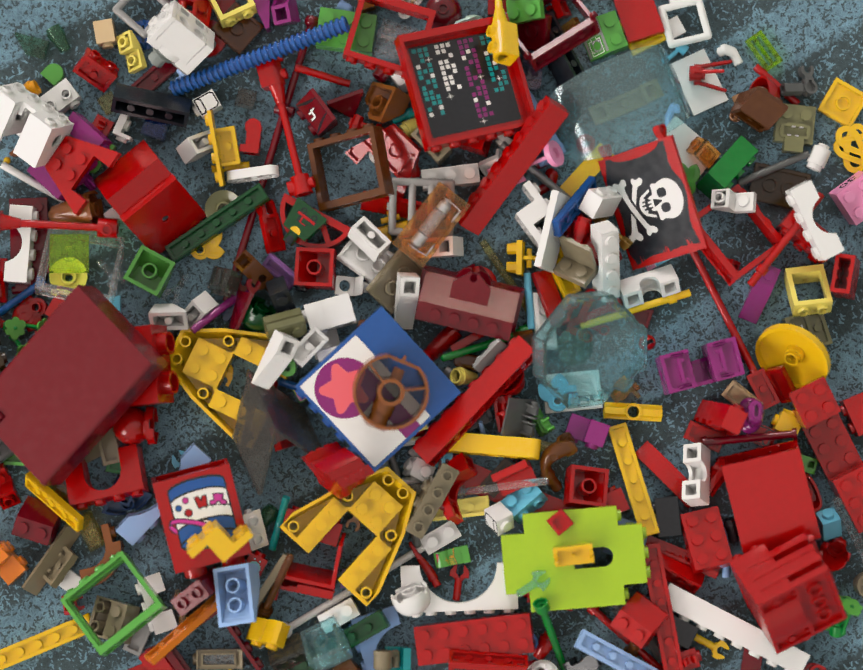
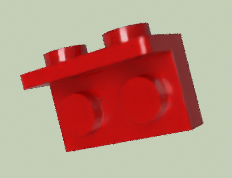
(96, 69)

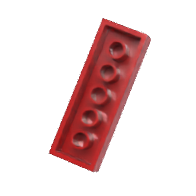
(491, 634)

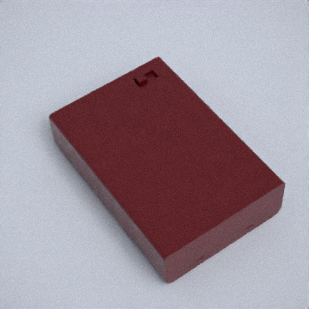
(73, 384)

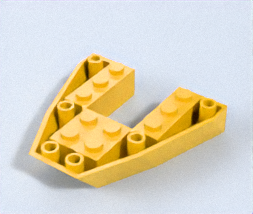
(203, 362)
(381, 506)

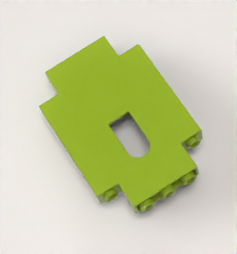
(582, 586)

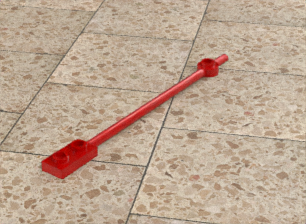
(757, 379)

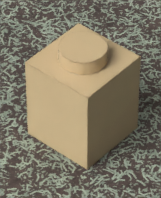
(105, 33)

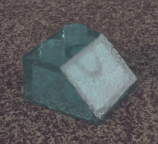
(325, 644)

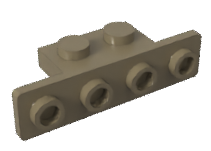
(430, 499)
(54, 563)

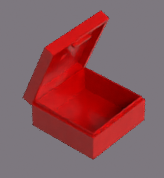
(144, 193)

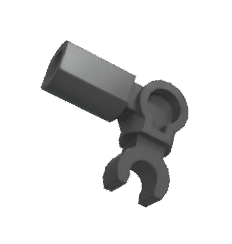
(805, 88)

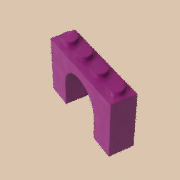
(84, 131)

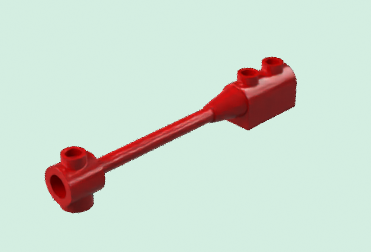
(272, 79)
(105, 227)

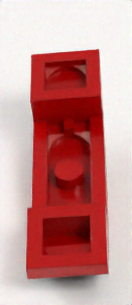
(662, 469)

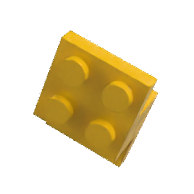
(219, 540)

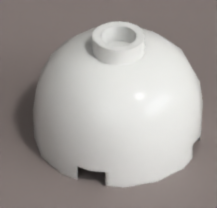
(412, 599)

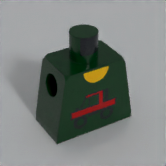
(303, 222)

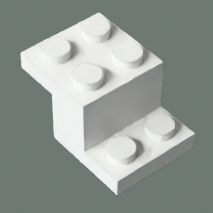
(533, 213)

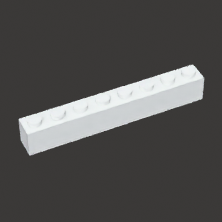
(730, 627)

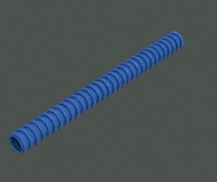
(260, 56)

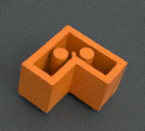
(11, 565)

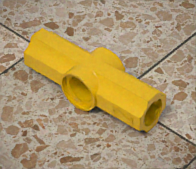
(644, 411)

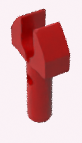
(458, 581)

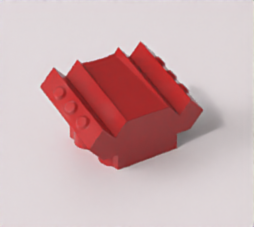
(337, 469)

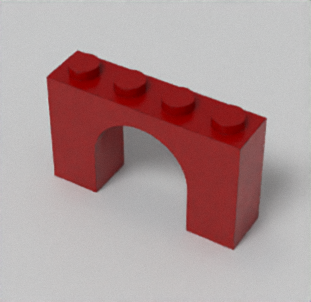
(130, 483)

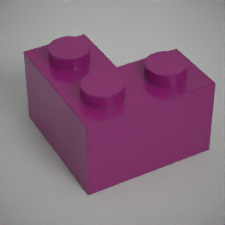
(587, 431)

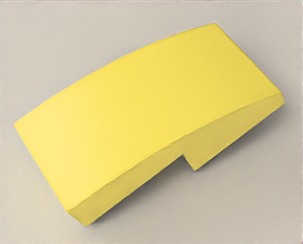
(130, 47)

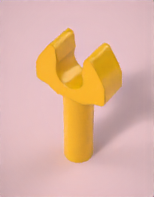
(712, 645)

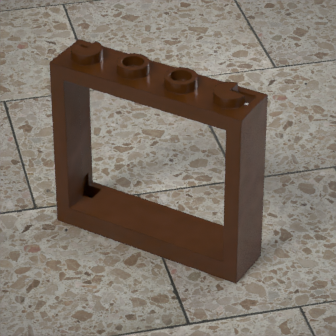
(381, 164)

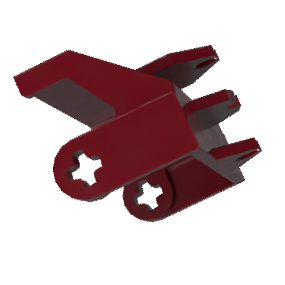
(469, 301)

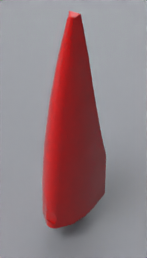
(442, 342)

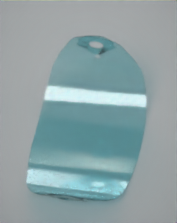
(620, 103)

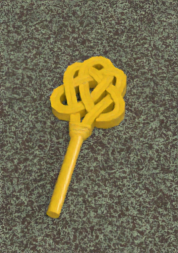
(845, 143)

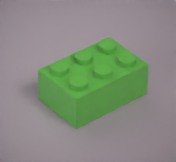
(364, 36)

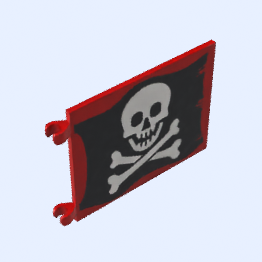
(656, 201)

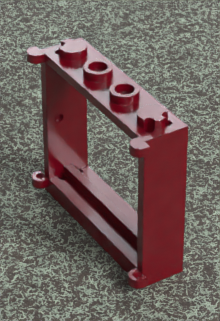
(564, 42)
(179, 663)

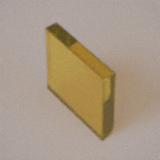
(106, 102)

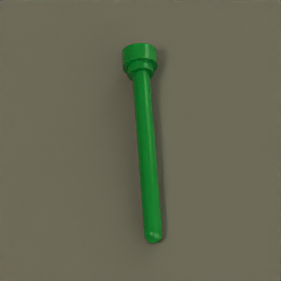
(476, 347)
(542, 608)

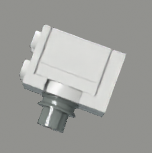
(178, 38)

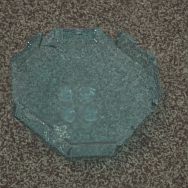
(589, 349)

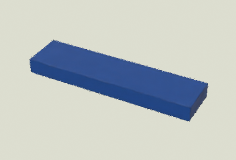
(570, 210)

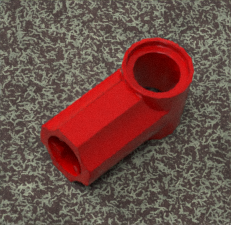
(716, 477)

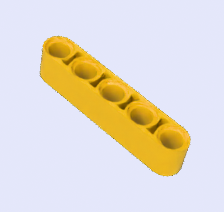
(498, 446)

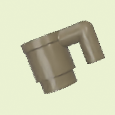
(386, 659)

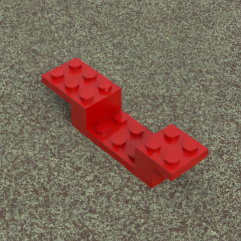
(831, 444)

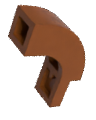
(111, 547)

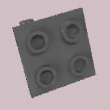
(519, 417)

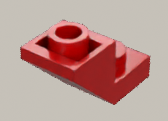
(8, 493)

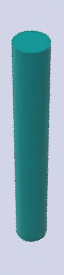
(279, 521)

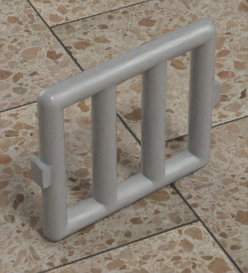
(412, 183)

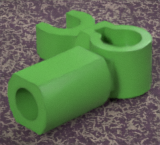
(543, 425)

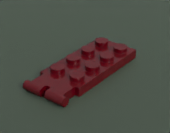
(16, 240)

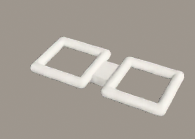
(678, 4)

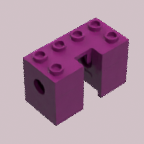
(719, 363)

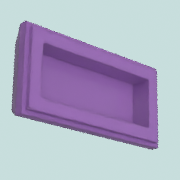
(279, 268)

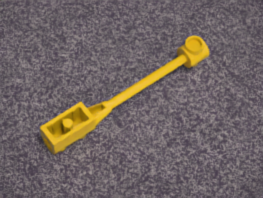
(504, 37)

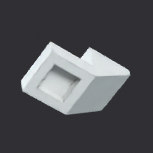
(732, 202)

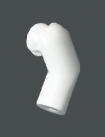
(730, 51)

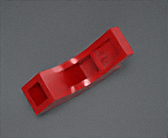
(467, 470)

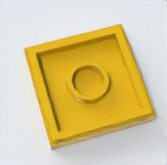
(842, 103)

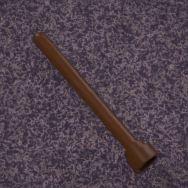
(265, 609)

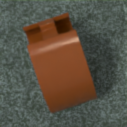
(383, 408)

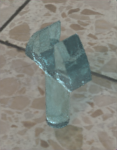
(533, 584)

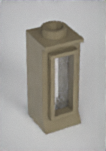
(218, 658)

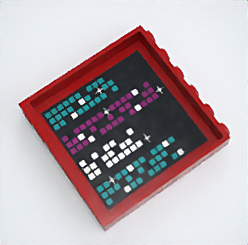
(459, 87)

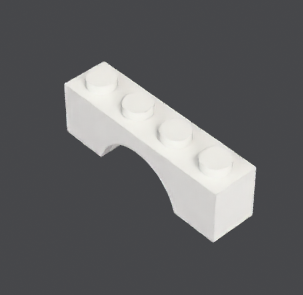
(802, 199)
(606, 243)
(20, 268)

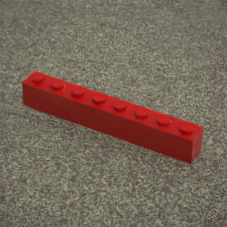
(513, 164)
(475, 401)

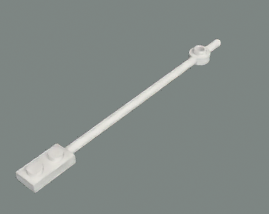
(430, 543)

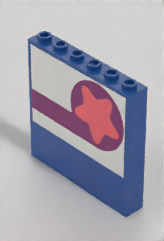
(331, 380)

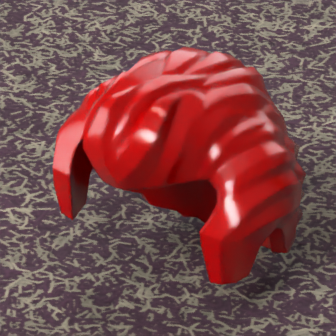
(835, 554)

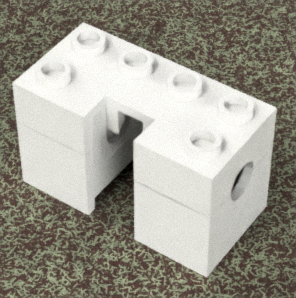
(35, 123)
(328, 317)

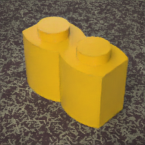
(268, 633)

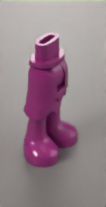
(755, 414)

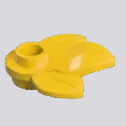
(211, 249)

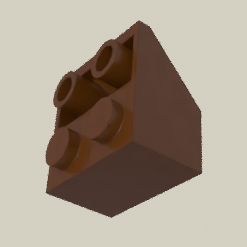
(758, 108)

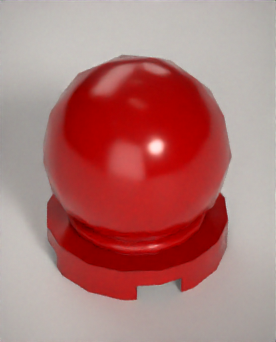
(137, 426)

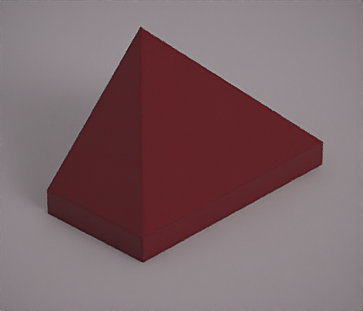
(347, 103)

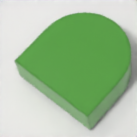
(53, 73)

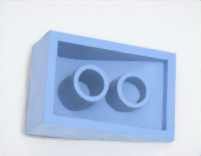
(237, 594)

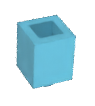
(829, 523)

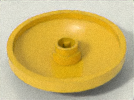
(796, 350)

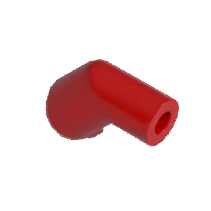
(552, 175)

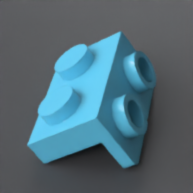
(524, 501)

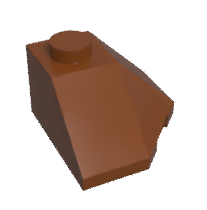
(385, 102)

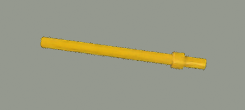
(661, 301)

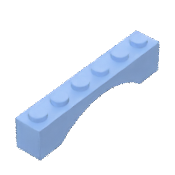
(137, 523)

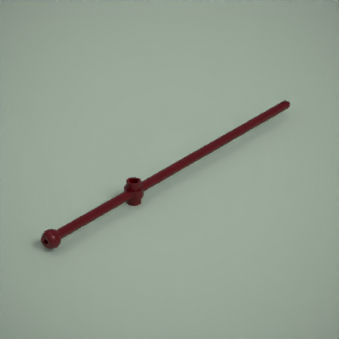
(310, 22)

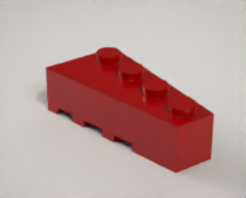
(721, 417)

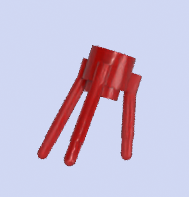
(698, 72)

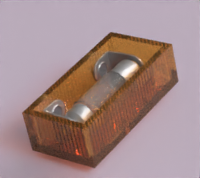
(431, 224)

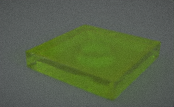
(69, 253)

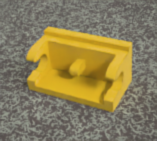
(573, 554)

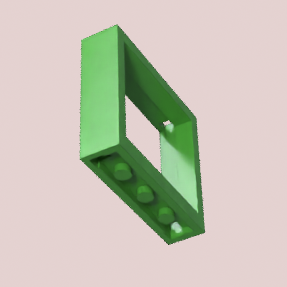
(131, 628)

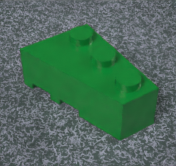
(728, 167)

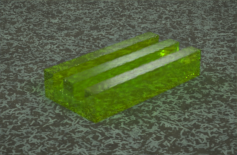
(754, 38)

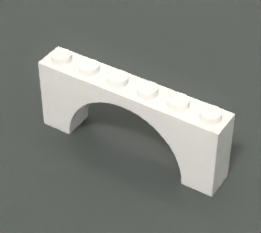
(492, 599)

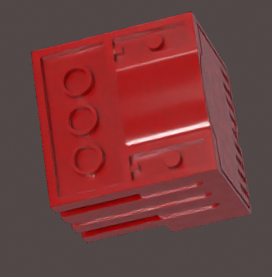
(788, 591)

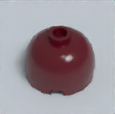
(446, 12)

